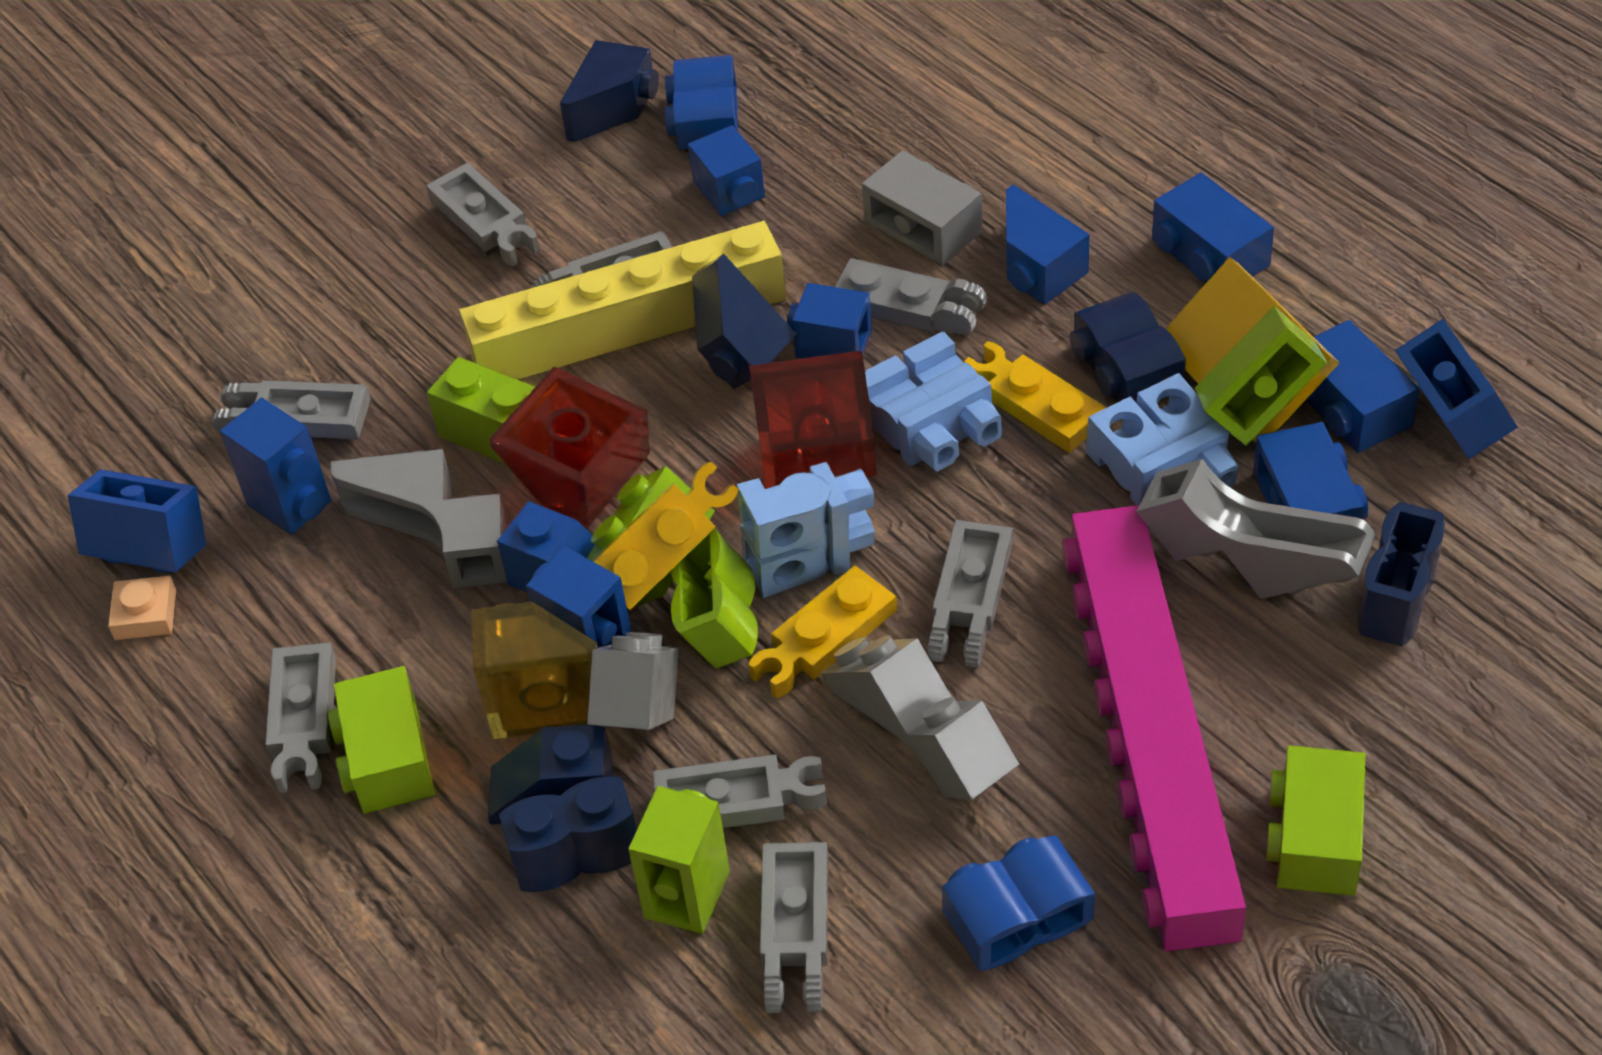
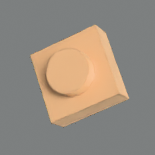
(142, 607)

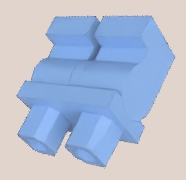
(931, 403)
(1158, 437)
(804, 526)

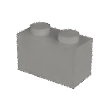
(922, 207)
(633, 682)

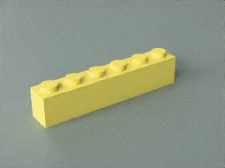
(612, 304)

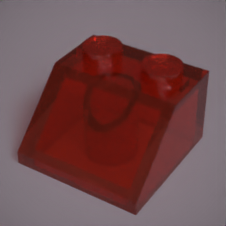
(813, 415)
(573, 444)

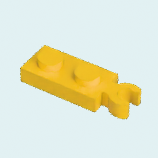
(1037, 397)
(663, 535)
(812, 636)

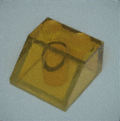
(530, 669)

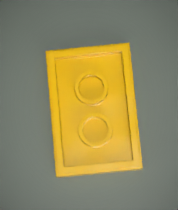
(1221, 317)

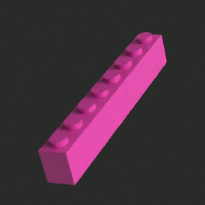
(1153, 733)

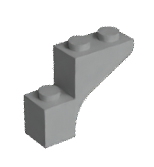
(416, 498)
(1268, 543)
(906, 696)

